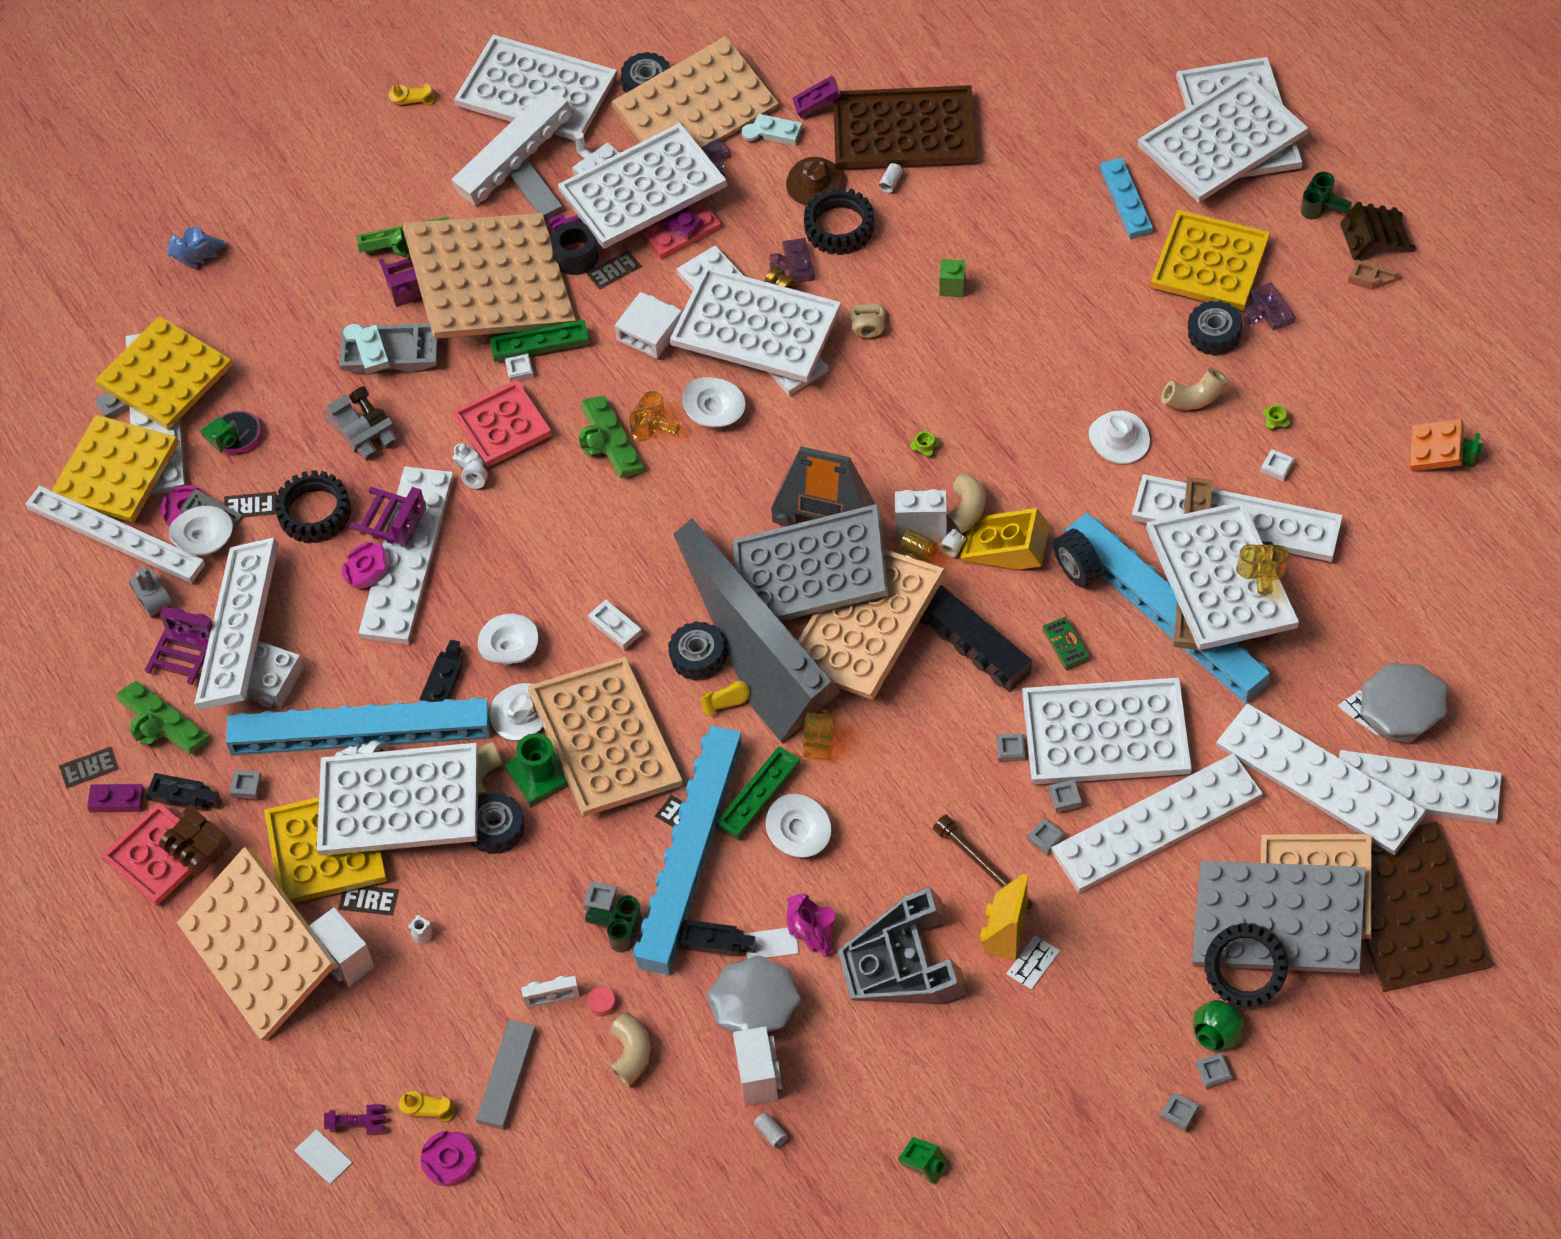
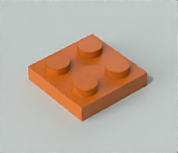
(1437, 445)

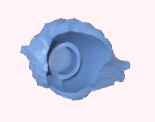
(194, 247)

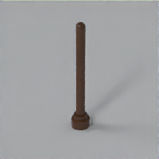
(946, 828)

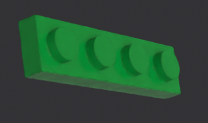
(540, 340)
(758, 793)

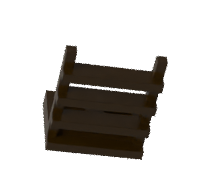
(1374, 227)

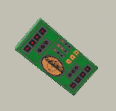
(1065, 643)

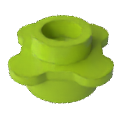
(1275, 411)
(924, 437)

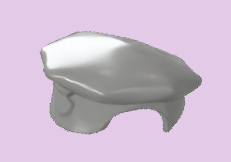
(1403, 701)
(753, 996)

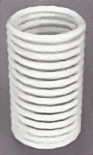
(891, 178)
(778, 1136)

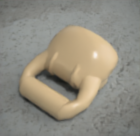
(868, 322)

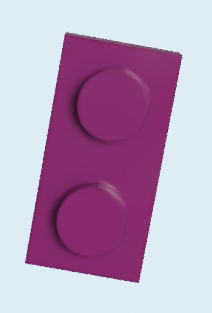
(816, 96)
(682, 223)
(115, 798)

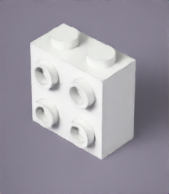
(647, 325)
(921, 512)
(273, 675)

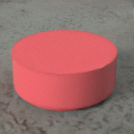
(601, 1001)

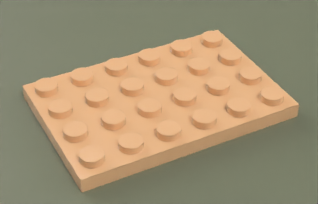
(706, 93)
(864, 639)
(604, 736)
(256, 943)

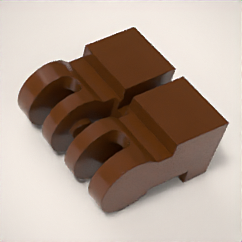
(195, 841)

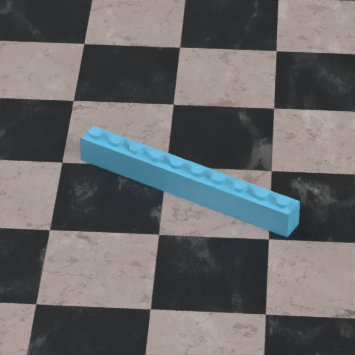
(1157, 601)
(358, 725)
(688, 851)

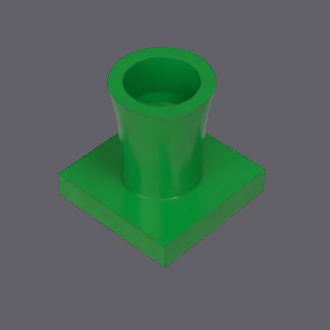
(536, 769)

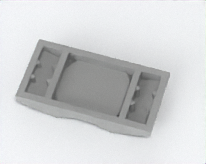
(406, 347)

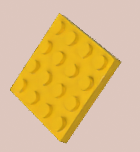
(1210, 259)
(163, 372)
(115, 467)
(298, 865)

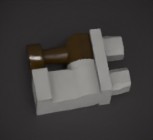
(361, 430)

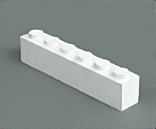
(512, 146)

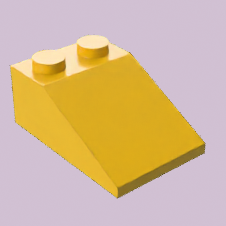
(1007, 540)
(1006, 919)

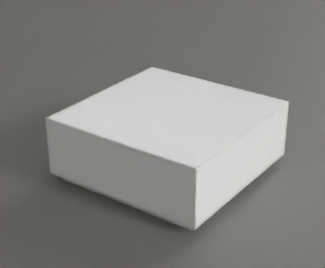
(519, 367)
(1277, 465)

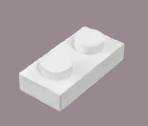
(614, 624)
(549, 992)

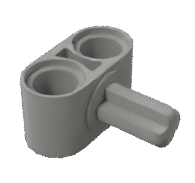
(150, 591)

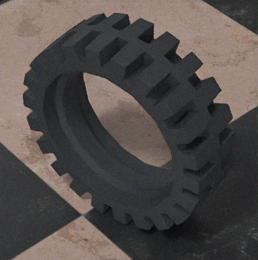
(839, 199)
(307, 484)
(1220, 985)

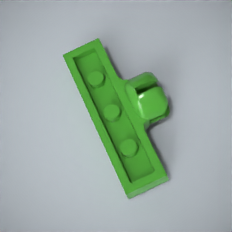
(389, 238)
(608, 437)
(159, 720)

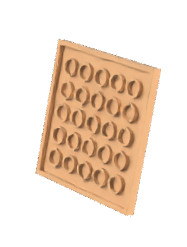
(487, 275)

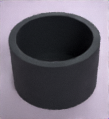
(576, 261)

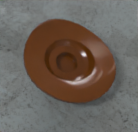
(811, 177)

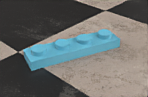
(1126, 198)

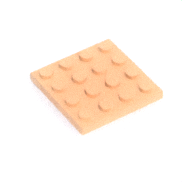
(1324, 850)

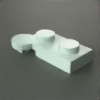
(773, 129)
(369, 346)

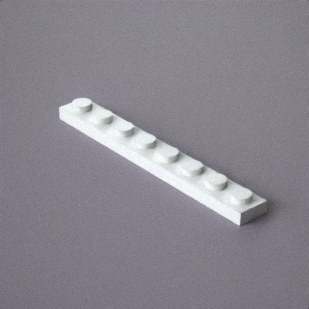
(115, 534)

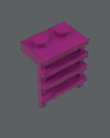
(403, 285)
(404, 523)
(185, 631)

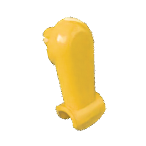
(402, 95)
(733, 695)
(421, 1105)

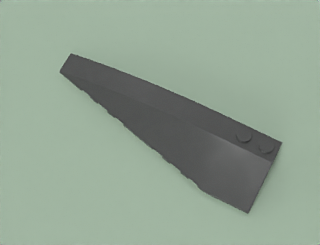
(761, 648)

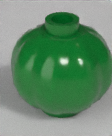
(1218, 1025)

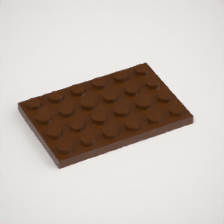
(904, 127)
(1421, 914)

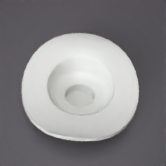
(713, 402)
(1120, 437)
(201, 530)
(508, 639)
(514, 713)
(798, 825)

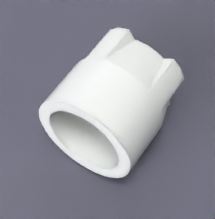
(952, 543)
(420, 935)

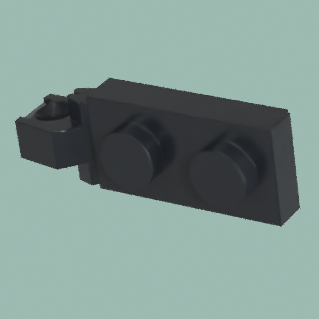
(444, 674)
(182, 792)
(715, 938)

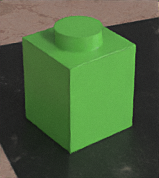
(952, 278)

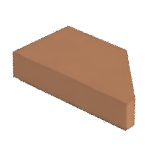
(1371, 276)

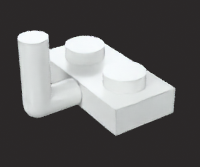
(591, 159)

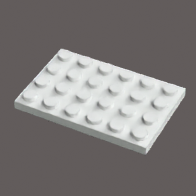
(515, 74)
(1203, 81)
(1222, 137)
(642, 185)
(755, 324)
(1201, 563)
(1106, 731)
(398, 799)

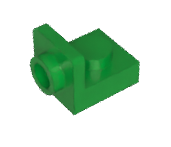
(220, 434)
(1471, 449)
(924, 1159)

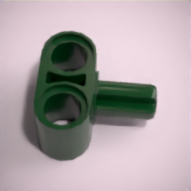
(1320, 196)
(618, 922)

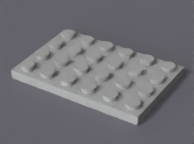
(816, 563)
(1308, 907)

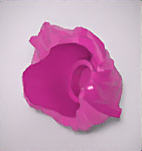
(811, 923)

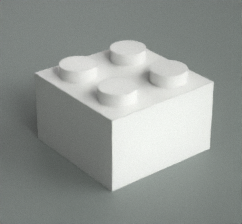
(344, 946)
(757, 1065)

